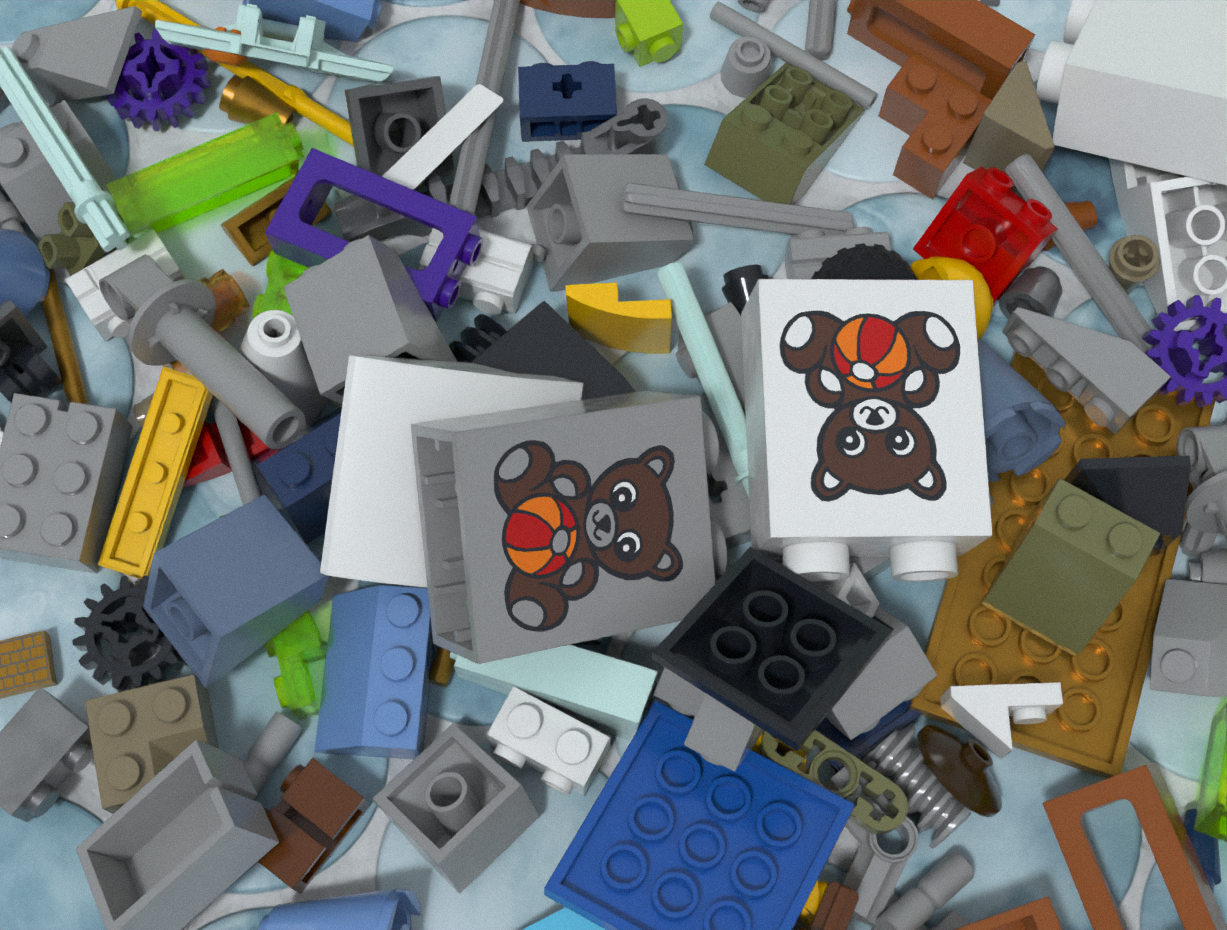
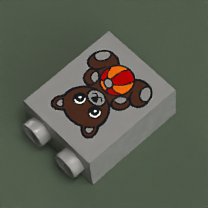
(566, 521)

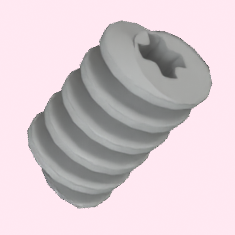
(923, 791)

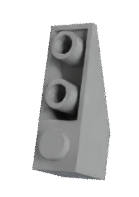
(1097, 369)

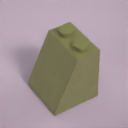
(1070, 567)

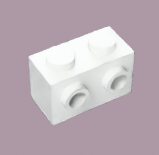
(547, 741)

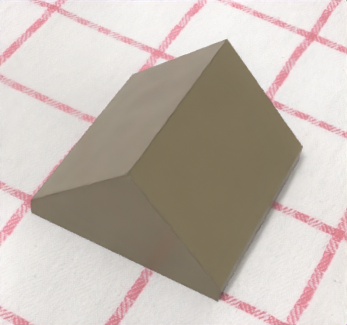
(1012, 126)

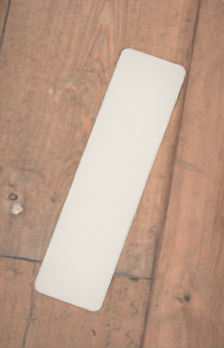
(444, 137)

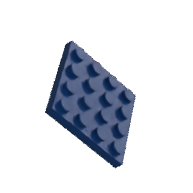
(697, 842)

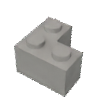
(717, 730)

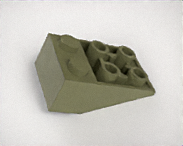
(783, 135)

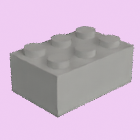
(59, 481)
(177, 842)

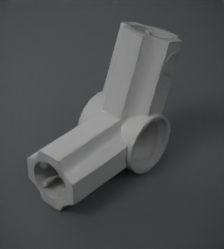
(872, 870)

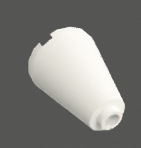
(278, 353)

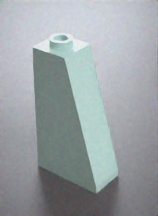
(575, 681)

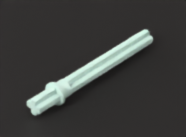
(91, 203)
(708, 365)

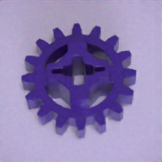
(156, 76)
(1188, 370)

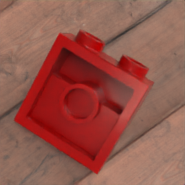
(989, 229)

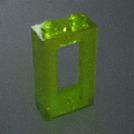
(208, 176)

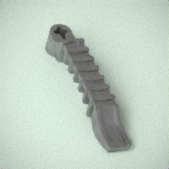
(633, 131)

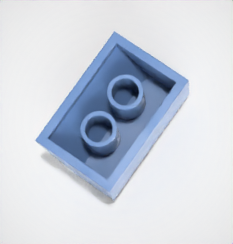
(376, 673)

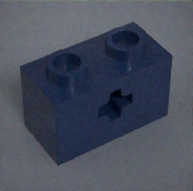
(565, 99)

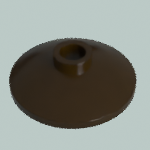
(961, 769)

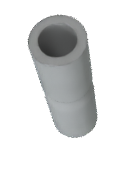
(270, 749)
(930, 894)

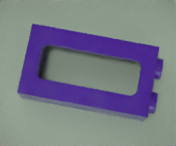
(297, 240)

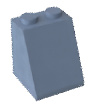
(232, 587)

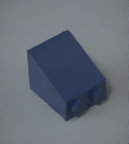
(303, 475)

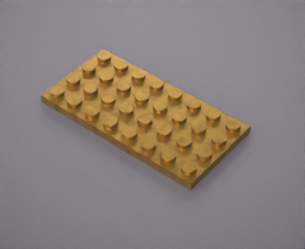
(984, 648)

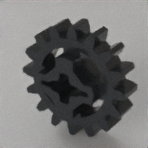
(127, 656)

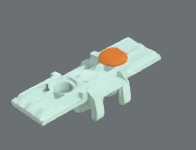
(274, 42)

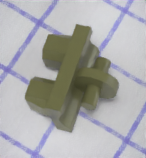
(75, 244)

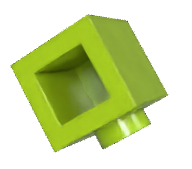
(648, 29)

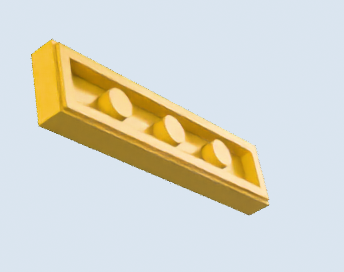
(156, 473)

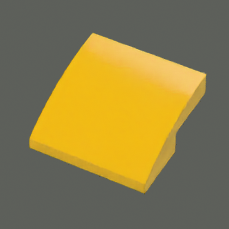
(619, 325)

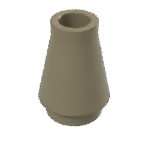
(1133, 261)

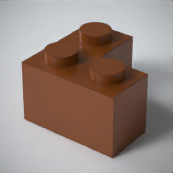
(937, 116)

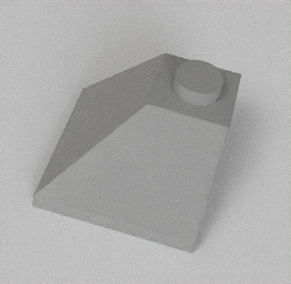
(78, 55)
(1191, 639)

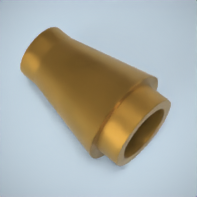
(249, 101)

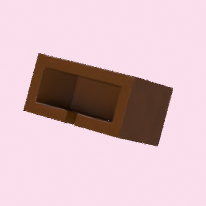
(310, 823)

